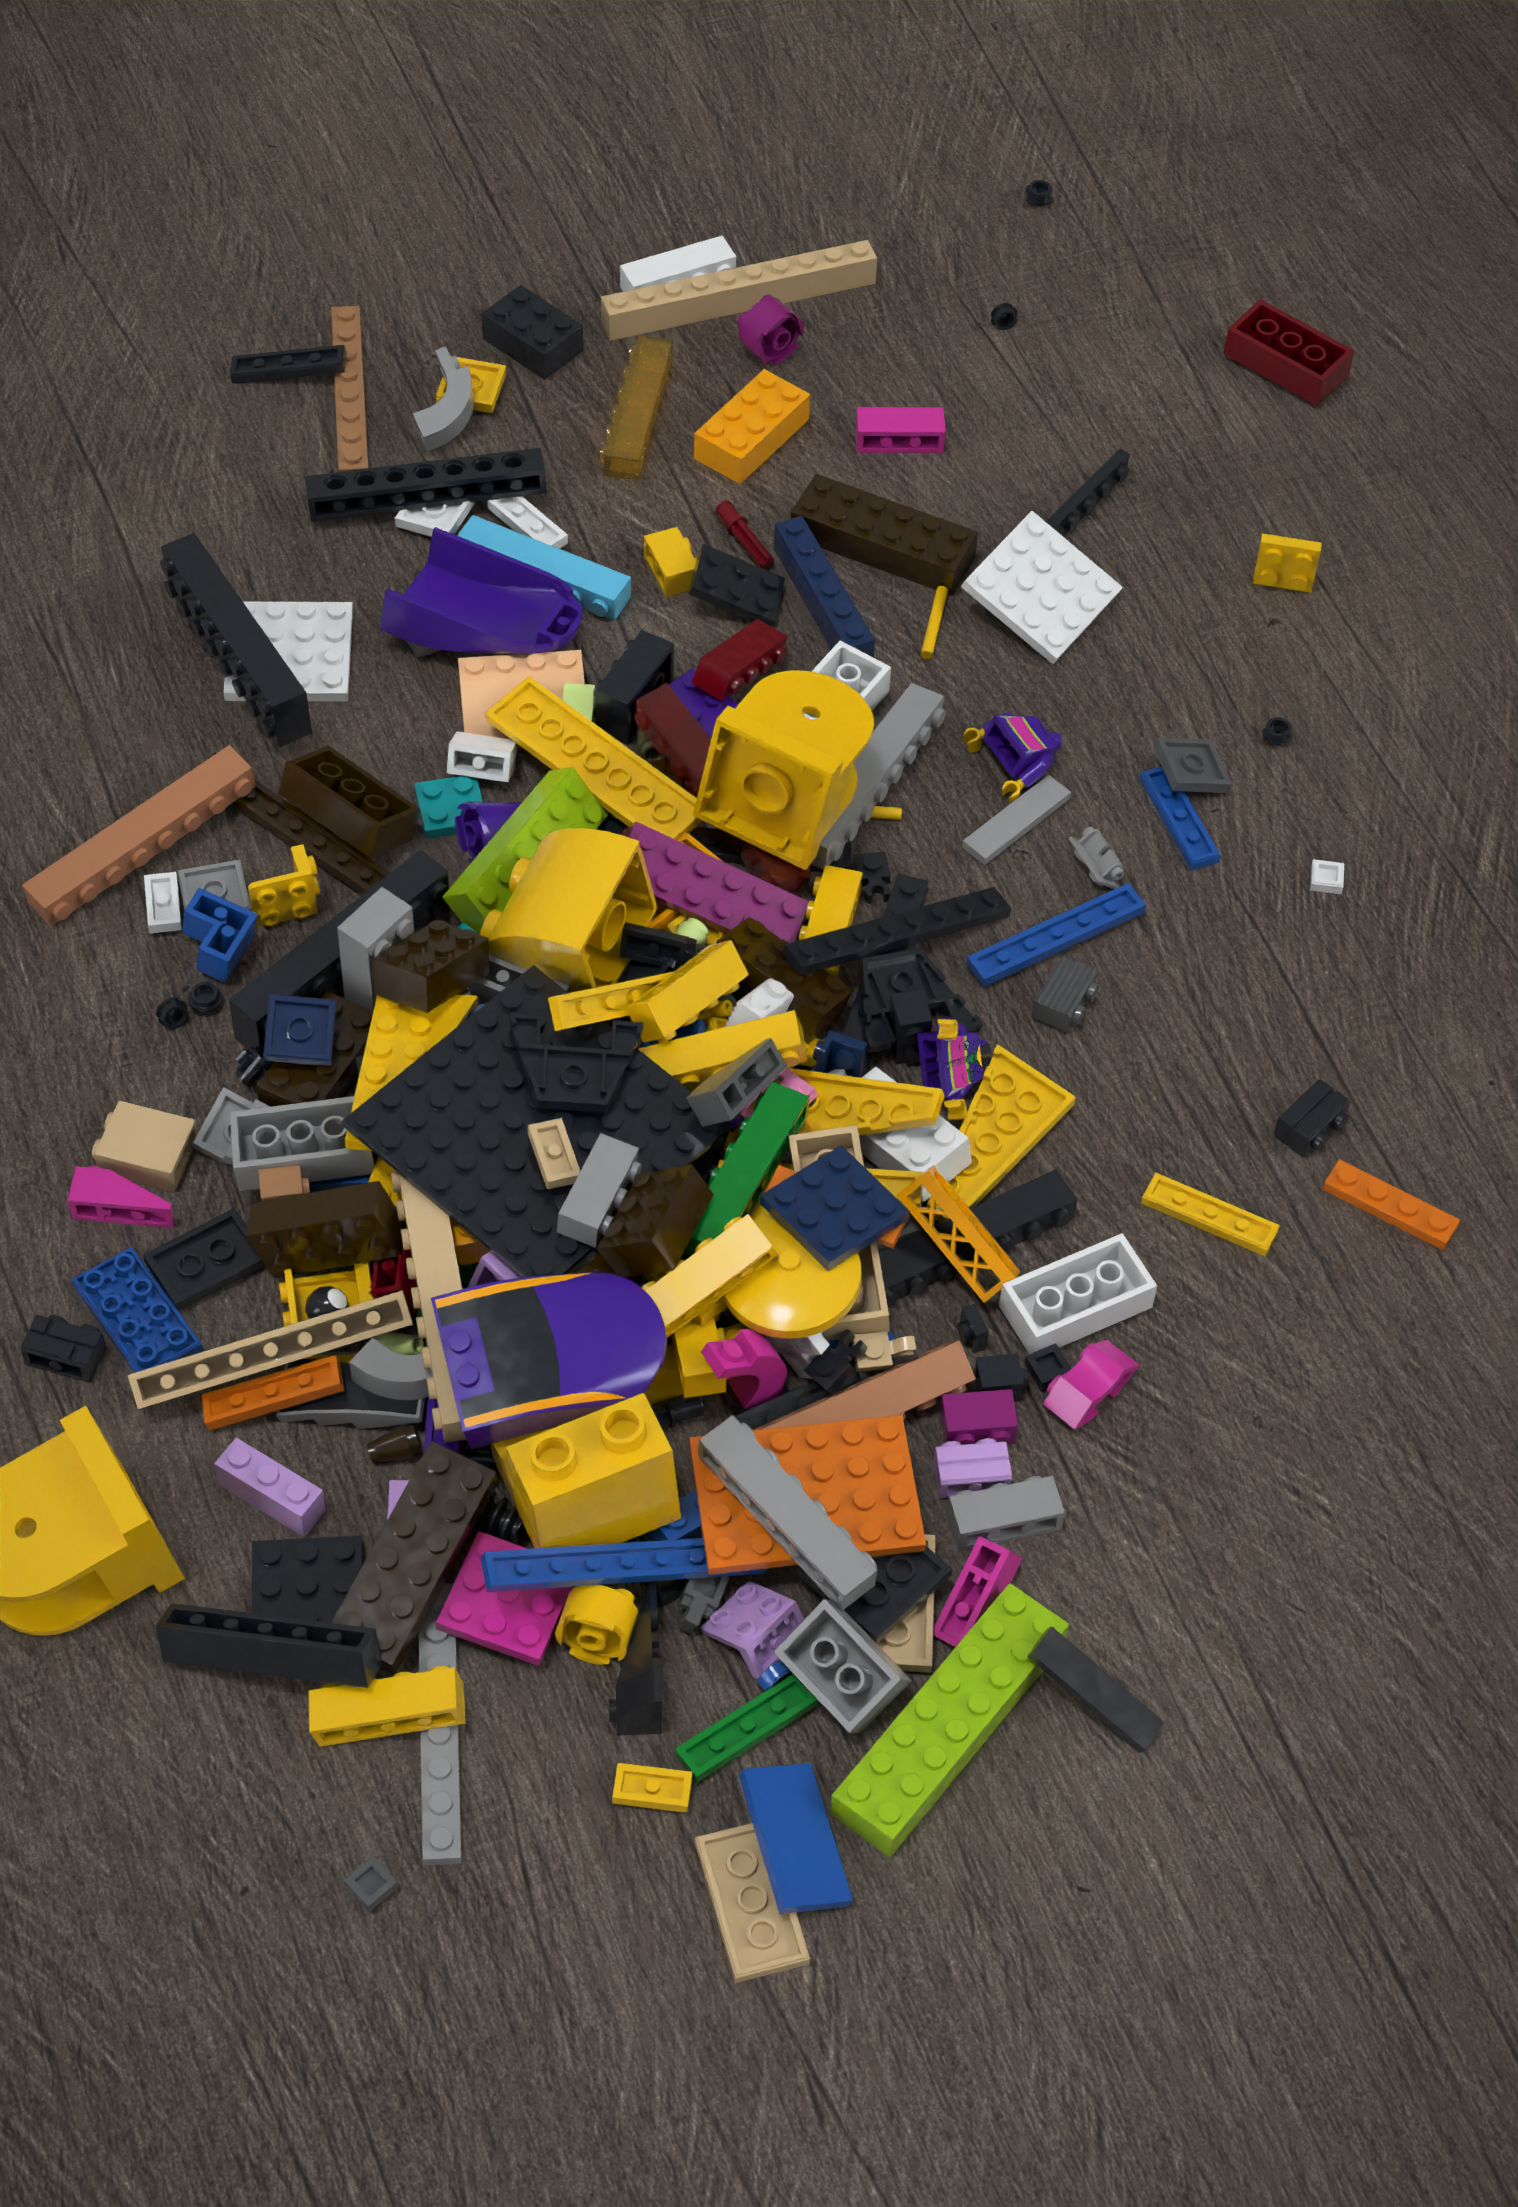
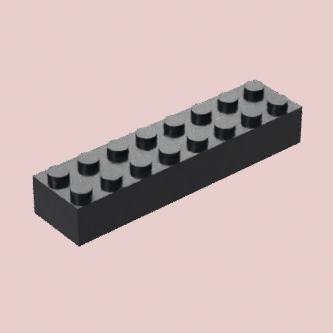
(236, 640)
(316, 962)

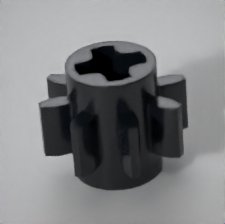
(252, 1065)

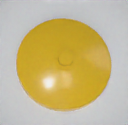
(794, 1291)

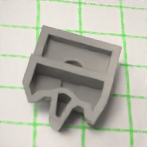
(215, 1133)

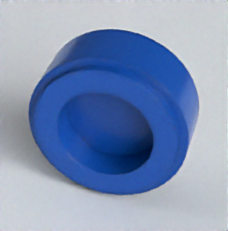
(774, 1675)

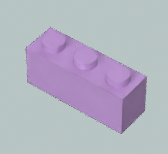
(270, 1487)

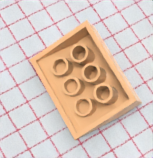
(490, 678)

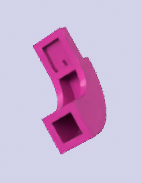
(751, 1363)

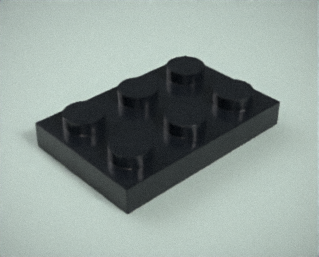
(736, 585)
(204, 1259)

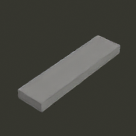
(1016, 819)

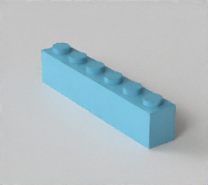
(595, 586)

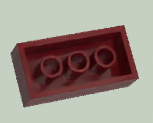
(1288, 352)

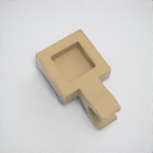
(881, 1350)

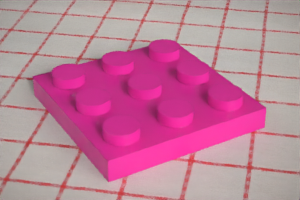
(504, 1621)

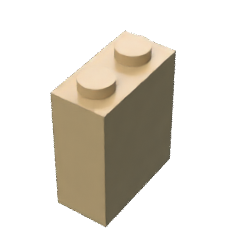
(146, 1145)

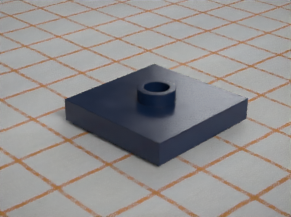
(299, 1030)

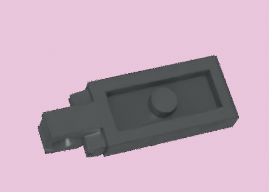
(700, 1600)

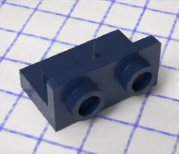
(840, 1052)

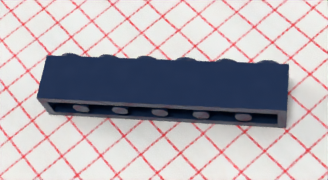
(820, 586)

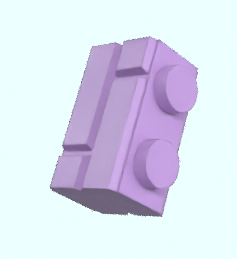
(970, 1466)

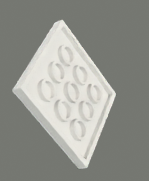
(1042, 587)
(311, 641)

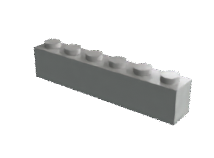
(788, 1512)

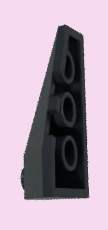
(639, 1683)

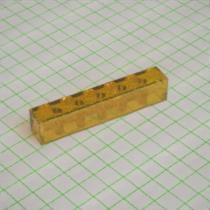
(637, 407)

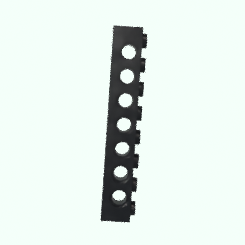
(425, 484)

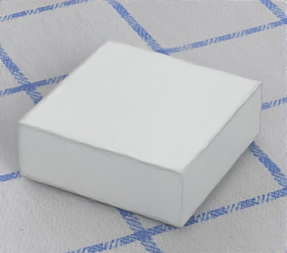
(1327, 876)

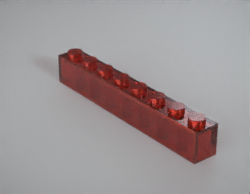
(687, 746)

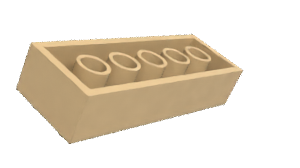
(870, 1308)

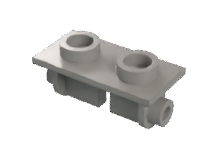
(1089, 851)

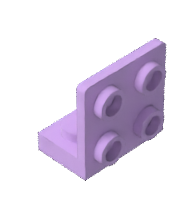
(755, 1624)

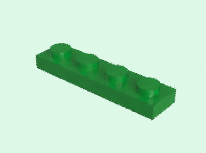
(745, 1727)

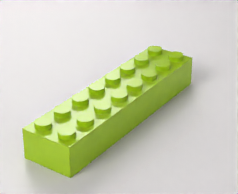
(945, 1723)

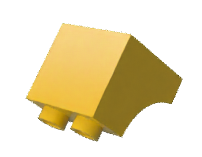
(592, 1477)

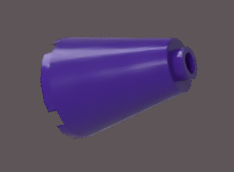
(480, 823)

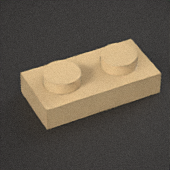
(554, 1153)

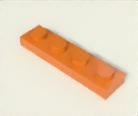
(1391, 1204)
(272, 1392)

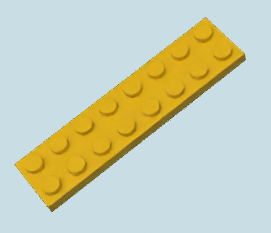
(611, 771)

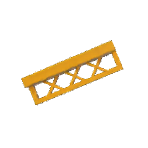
(970, 1227)

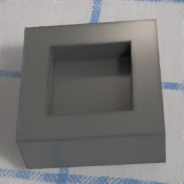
(371, 1883)

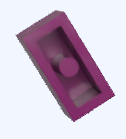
(979, 1416)

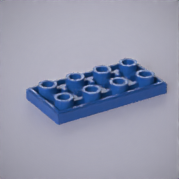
(135, 1312)
(795, 1838)

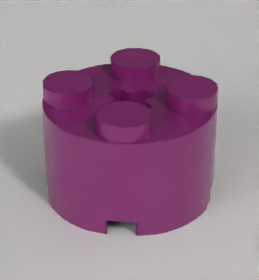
(770, 330)

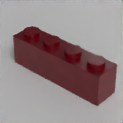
(740, 660)

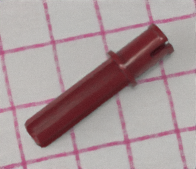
(738, 526)

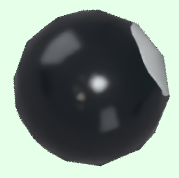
(324, 1301)

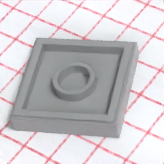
(220, 879)

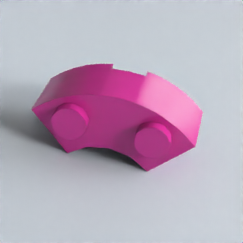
(1099, 1373)

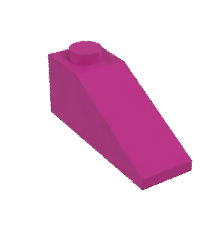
(109, 1197)
(977, 1587)

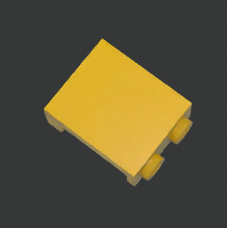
(295, 1291)

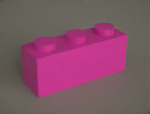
(900, 429)

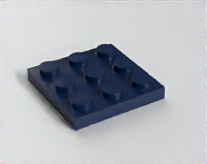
(834, 1207)

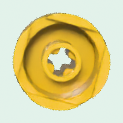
(597, 1623)

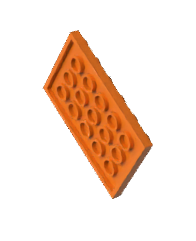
(849, 1466)

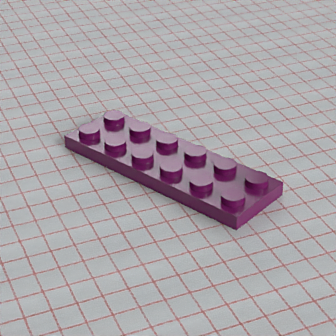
(713, 889)

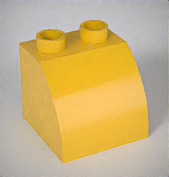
(573, 907)

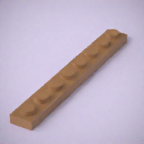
(350, 391)

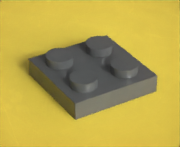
(1192, 765)

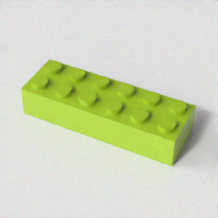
(554, 804)

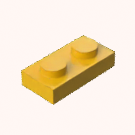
(652, 1787)

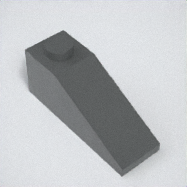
(736, 1084)

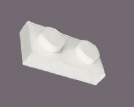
(162, 902)

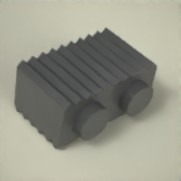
(1065, 995)

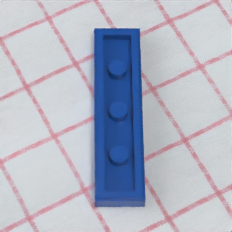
(1180, 820)

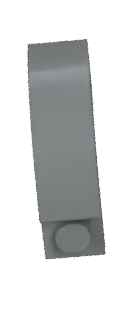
(451, 414)
(389, 1372)

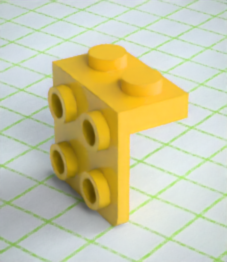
(287, 895)

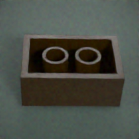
(431, 966)
(655, 1221)

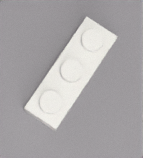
(528, 520)

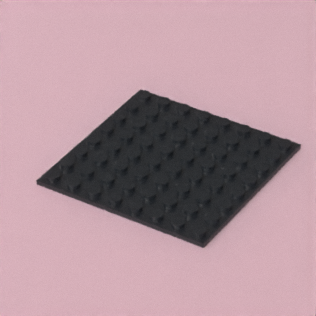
(463, 1119)

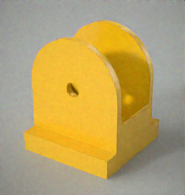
(782, 774)
(74, 1534)

